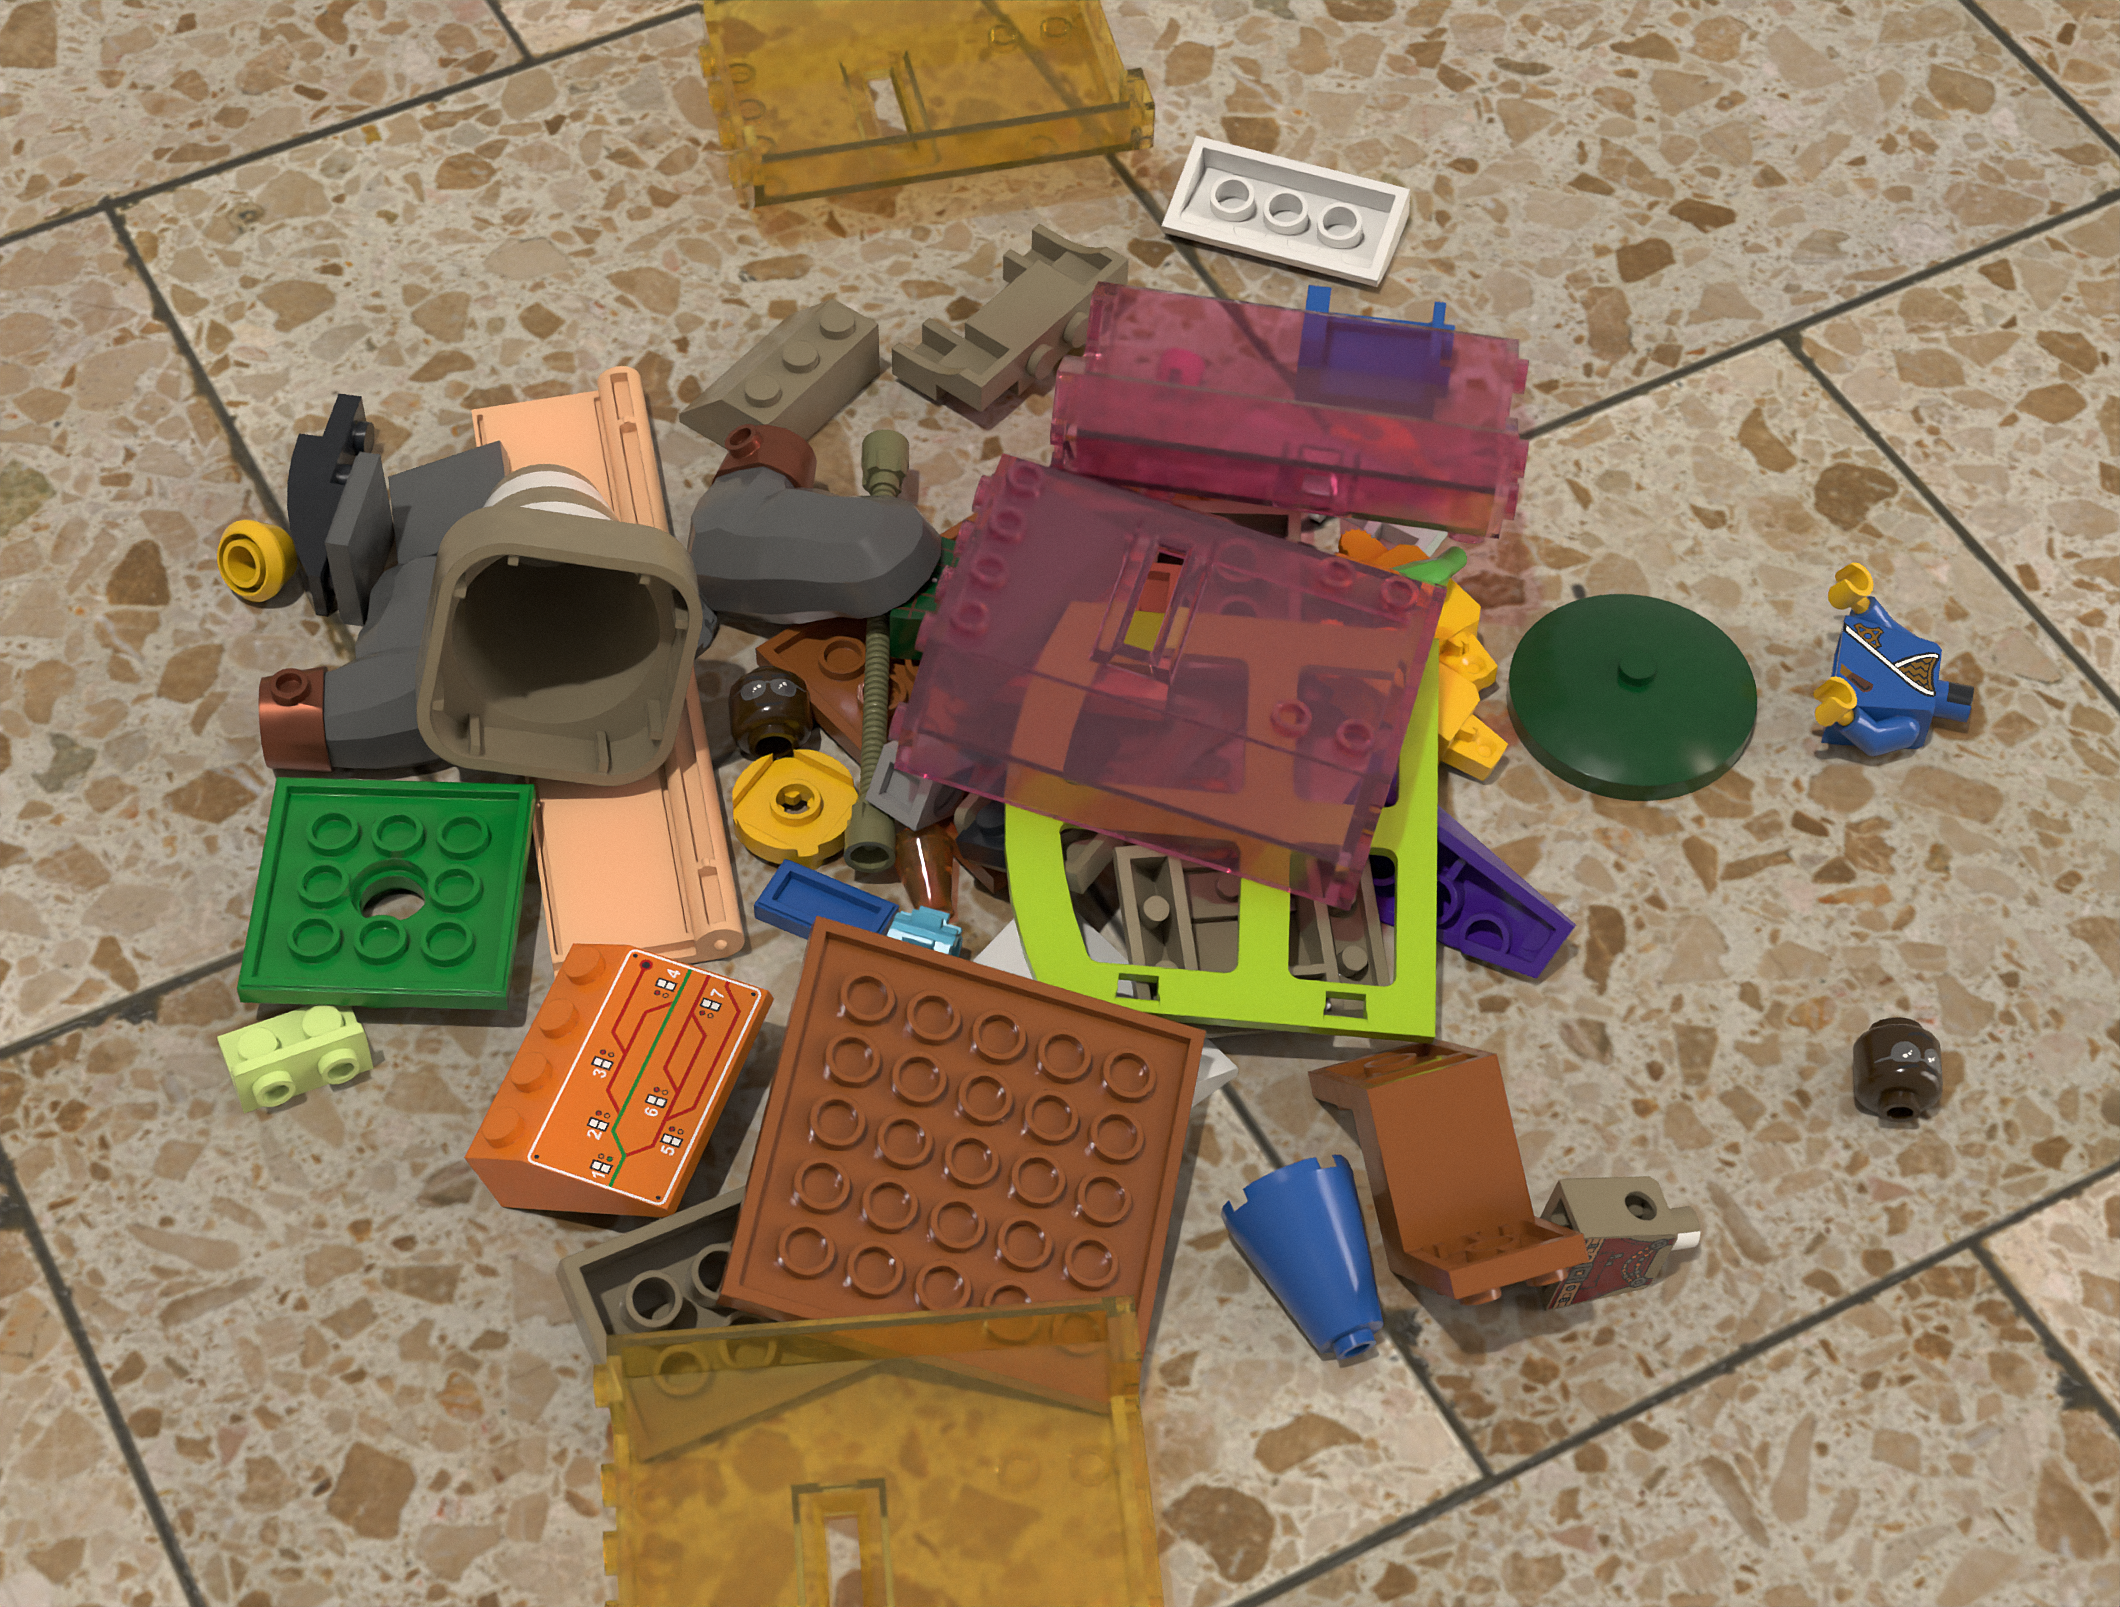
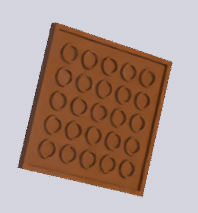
(957, 1141)

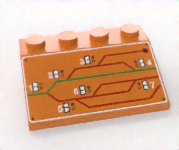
(617, 1084)

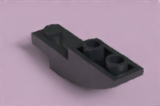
(315, 489)

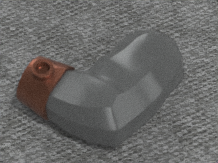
(797, 553)
(365, 708)

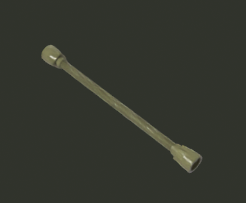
(870, 831)

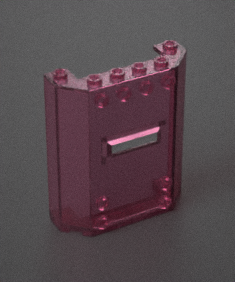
(1294, 410)
(1235, 743)

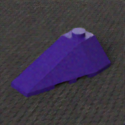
(1480, 902)

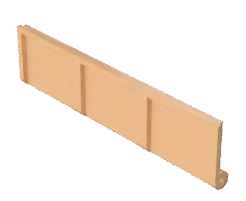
(649, 855)

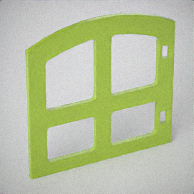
(1261, 987)

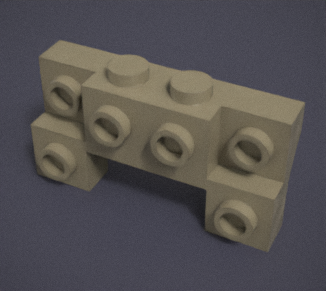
(1017, 331)

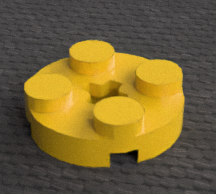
(802, 837)

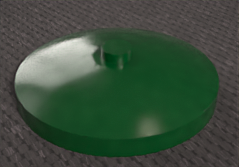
(1631, 697)

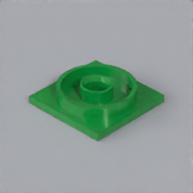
(352, 839)

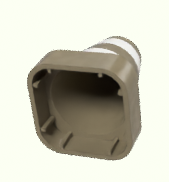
(556, 636)

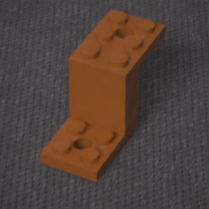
(1447, 1170)

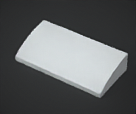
(1288, 211)

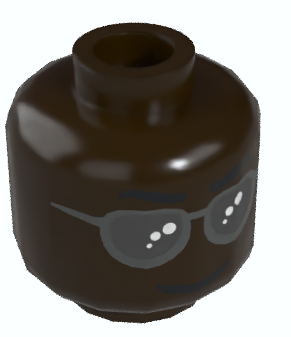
(770, 712)
(1896, 1068)

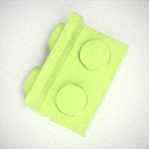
(294, 1054)

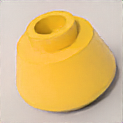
(256, 559)

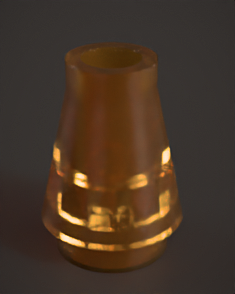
(926, 867)

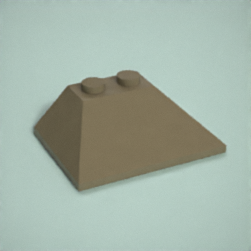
(1189, 920)

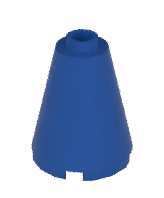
(1312, 1251)

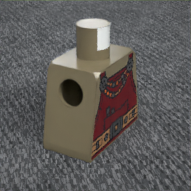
(1624, 1232)

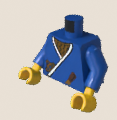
(1882, 677)

